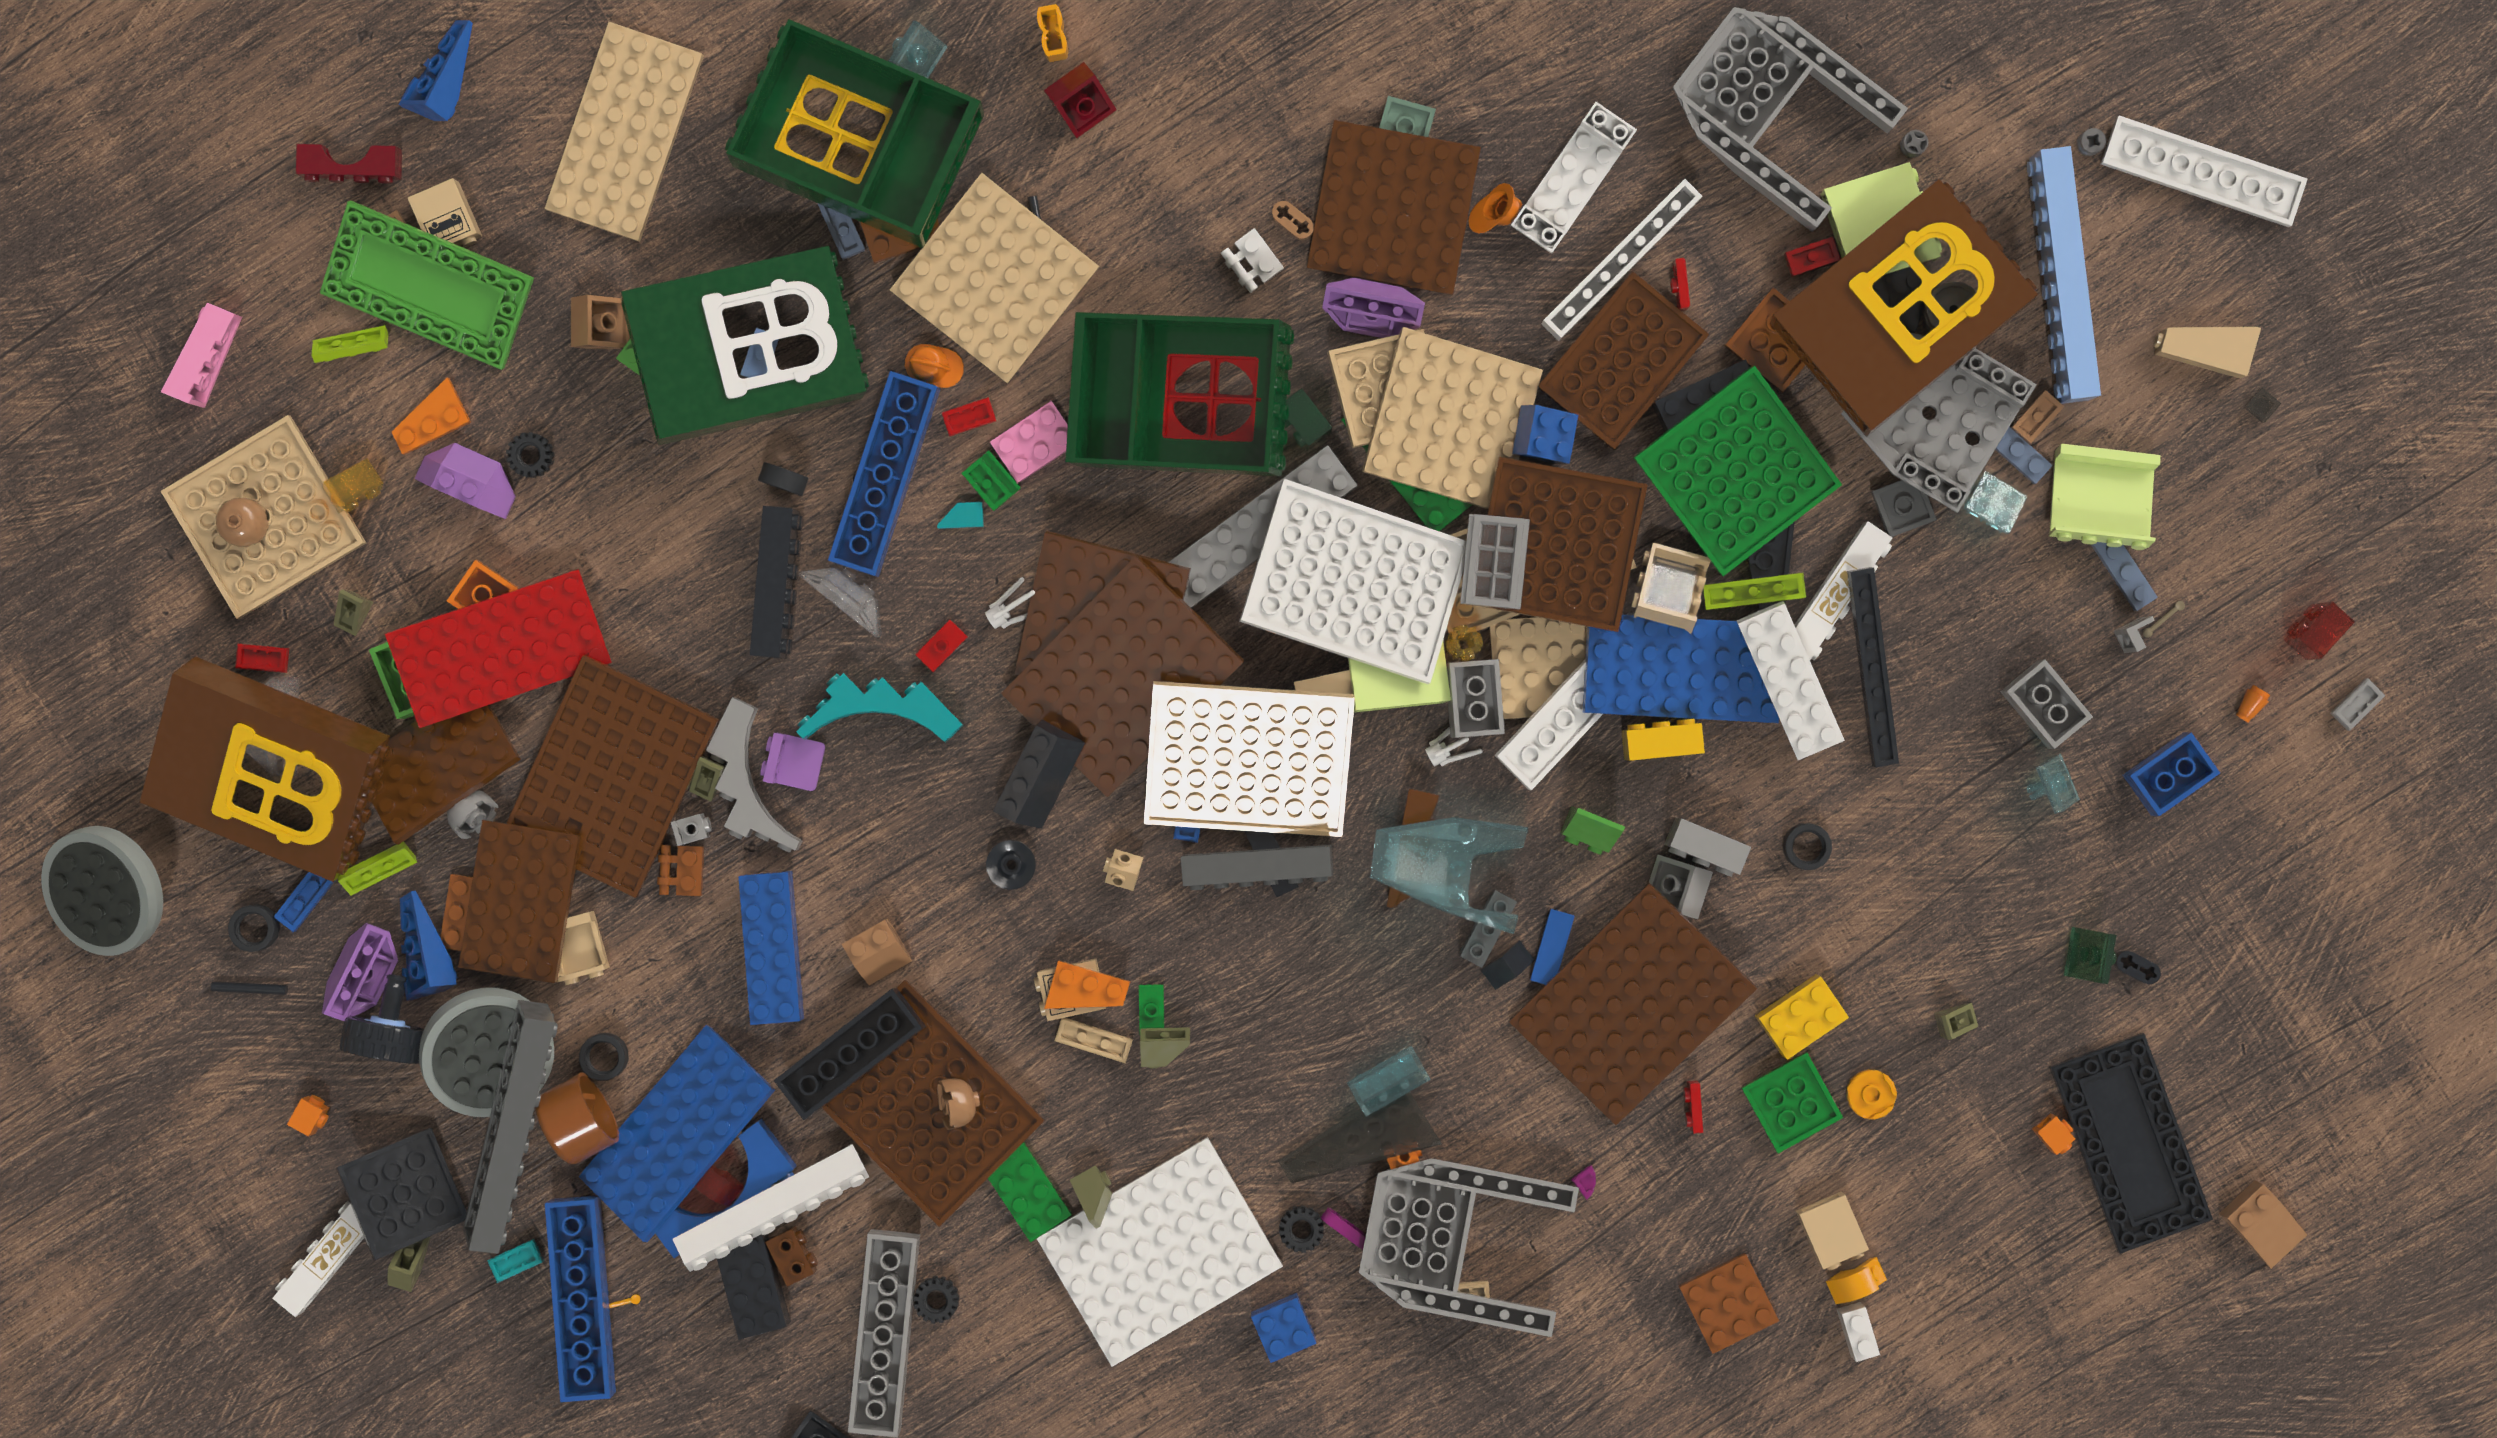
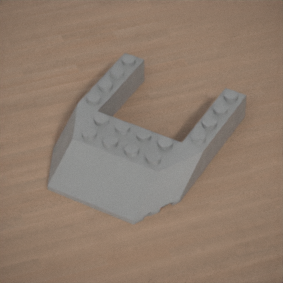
(1748, 78)
(1422, 1232)

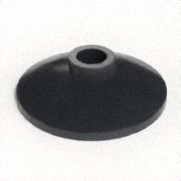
(997, 864)

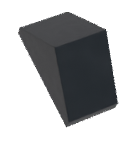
(1507, 965)

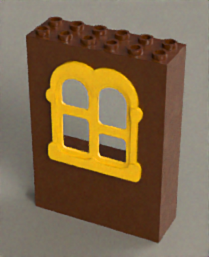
(1858, 341)
(201, 752)

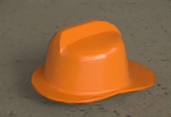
(1496, 208)
(934, 365)

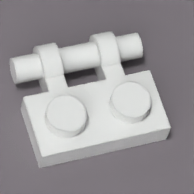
(1259, 257)

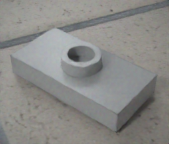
(2357, 704)

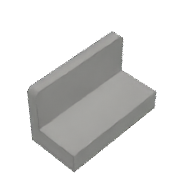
(2129, 636)

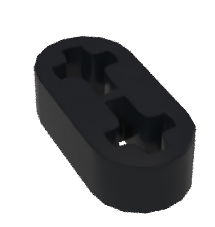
(2139, 962)

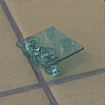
(1995, 503)

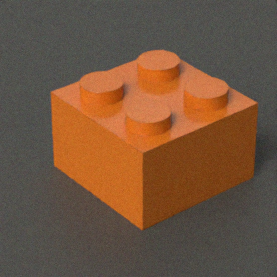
(478, 585)

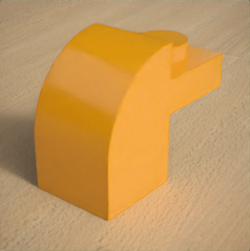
(1857, 1282)

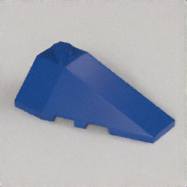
(440, 84)
(427, 960)

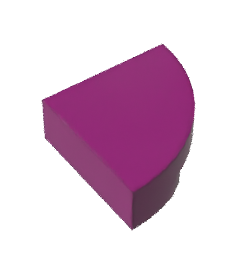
(1585, 1181)

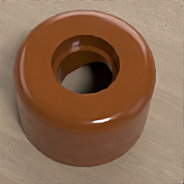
(577, 1119)

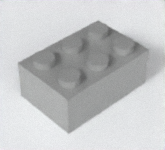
(1475, 698)
(2046, 704)
(1707, 847)

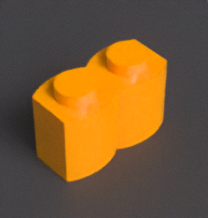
(1052, 29)

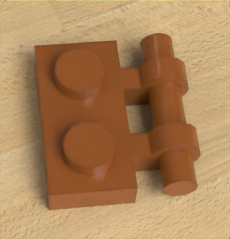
(689, 870)

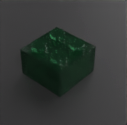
(1306, 420)

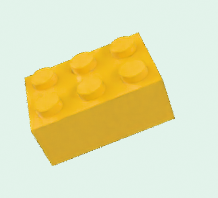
(1662, 740)
(1801, 1016)

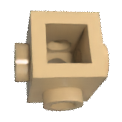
(1123, 869)

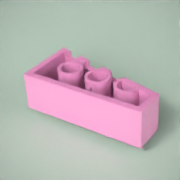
(202, 356)

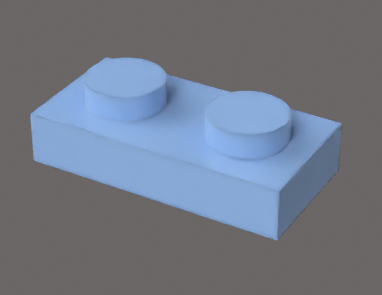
(755, 361)

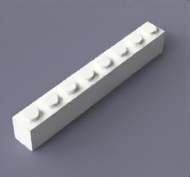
(1621, 259)
(771, 1208)

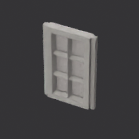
(1495, 561)

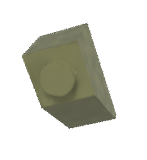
(1162, 1045)
(1093, 1193)
(407, 1265)

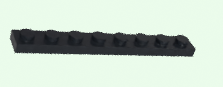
(1873, 667)

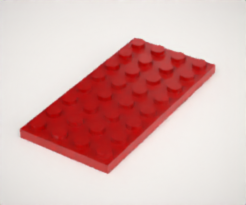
(496, 648)

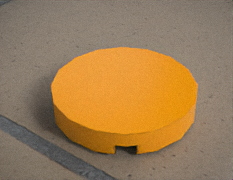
(1871, 1094)

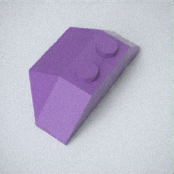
(1372, 307)
(468, 478)
(360, 973)

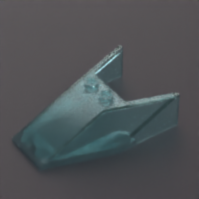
(1435, 862)

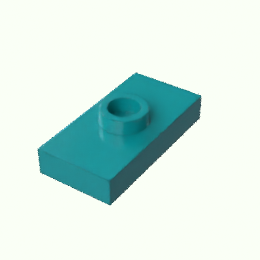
(515, 1260)

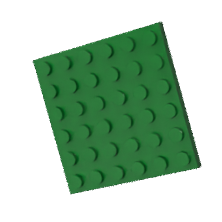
(1737, 470)

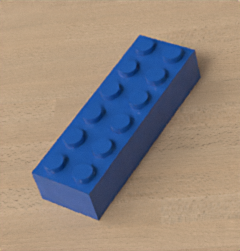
(771, 947)

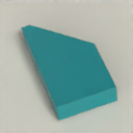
(963, 516)

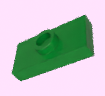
(1151, 1006)

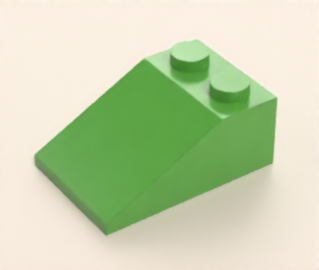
(1591, 830)

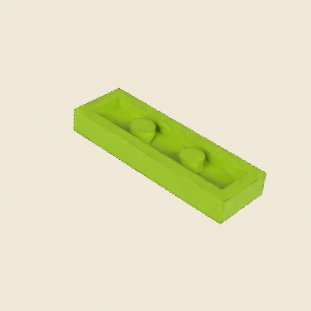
(350, 344)
(377, 868)

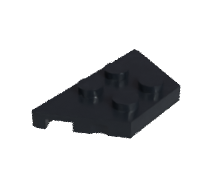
(1897, 286)

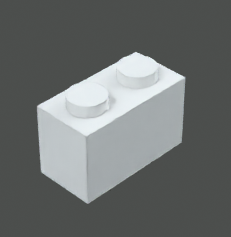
(1858, 1331)

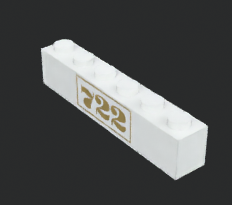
(1834, 594)
(321, 1263)

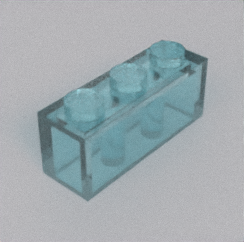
(1388, 1081)

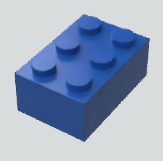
(2171, 774)

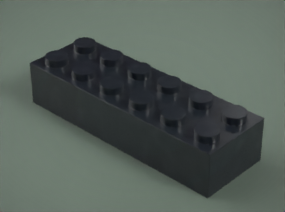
(775, 582)
(850, 1053)

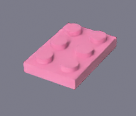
(1032, 442)

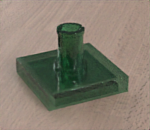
(2090, 955)

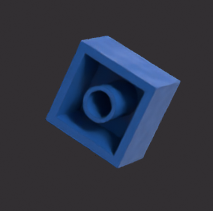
(1545, 434)
(1283, 1327)

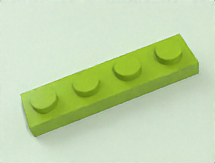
(1754, 591)

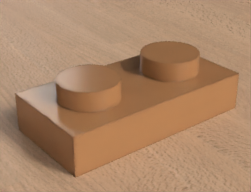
(2037, 417)

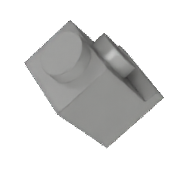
(681, 833)

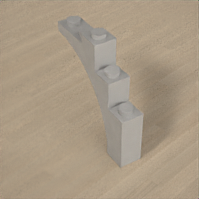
(748, 814)

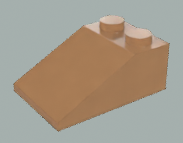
(2263, 1223)

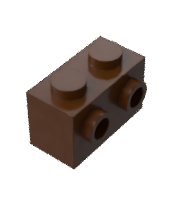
(792, 1255)

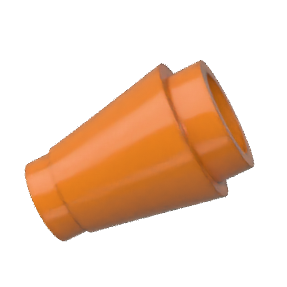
(2252, 703)

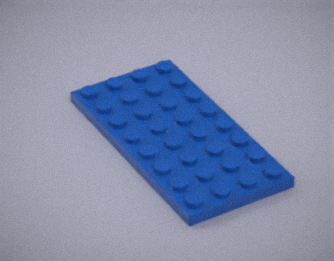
(1674, 673)
(677, 1133)

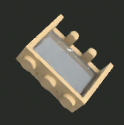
(1670, 586)

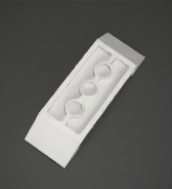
(1574, 177)

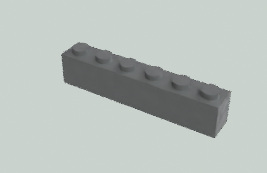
(1257, 865)

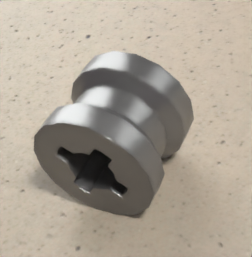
(1918, 140)
(2087, 146)

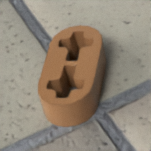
(1289, 225)

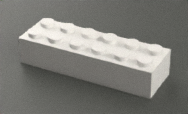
(1790, 680)

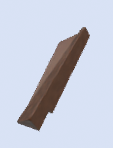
(1418, 809)

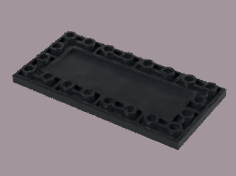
(2131, 1143)

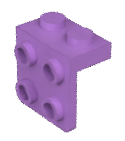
(793, 761)

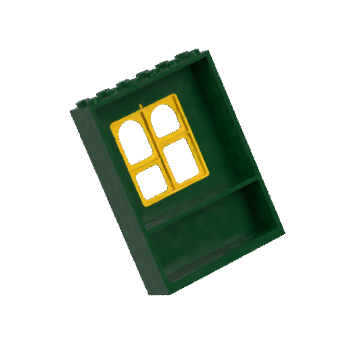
(908, 163)

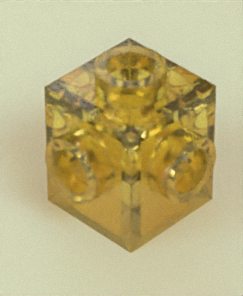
(1470, 636)

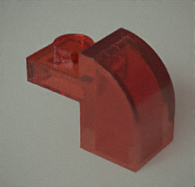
(719, 1186)

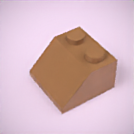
(598, 323)
(877, 952)

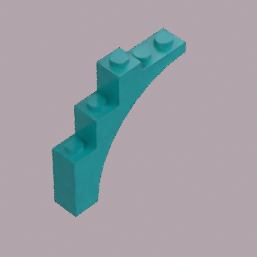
(880, 697)

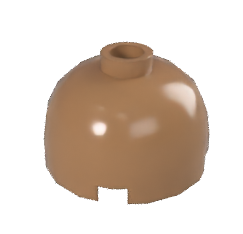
(242, 522)
(957, 1102)

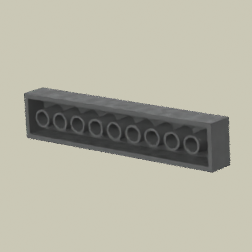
(509, 1126)

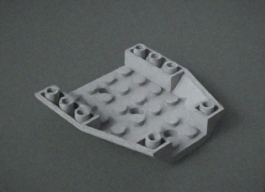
(1933, 453)

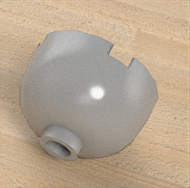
(469, 812)

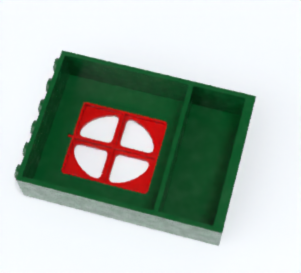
(1127, 393)

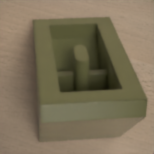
(351, 611)
(706, 778)
(1956, 1021)

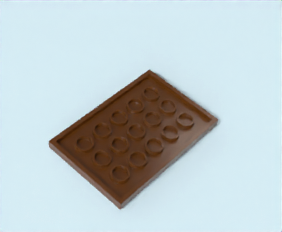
(1623, 360)
(439, 767)
(519, 901)

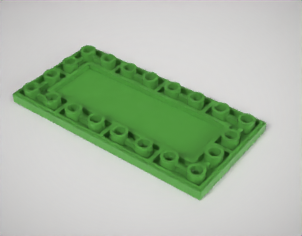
(426, 285)

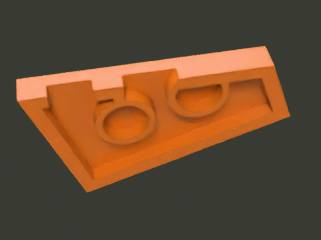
(433, 418)
(1083, 987)

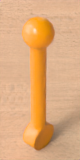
(635, 1299)

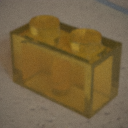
(353, 486)

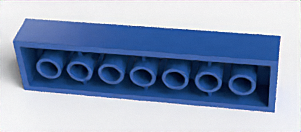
(884, 474)
(580, 1298)

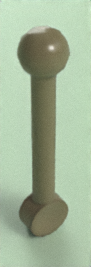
(2178, 606)

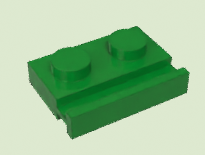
(991, 480)

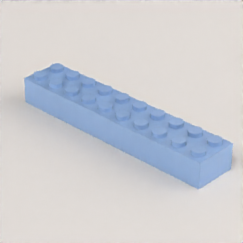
(2064, 275)

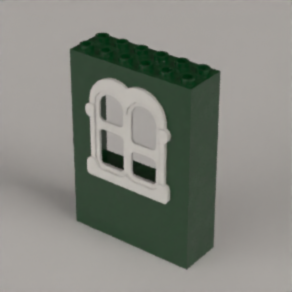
(689, 357)

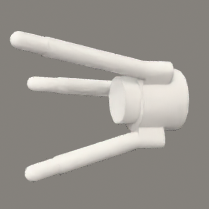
(999, 614)
(1439, 753)

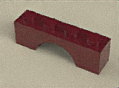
(379, 163)

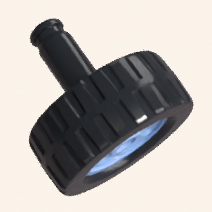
(383, 1035)

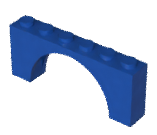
(766, 1166)

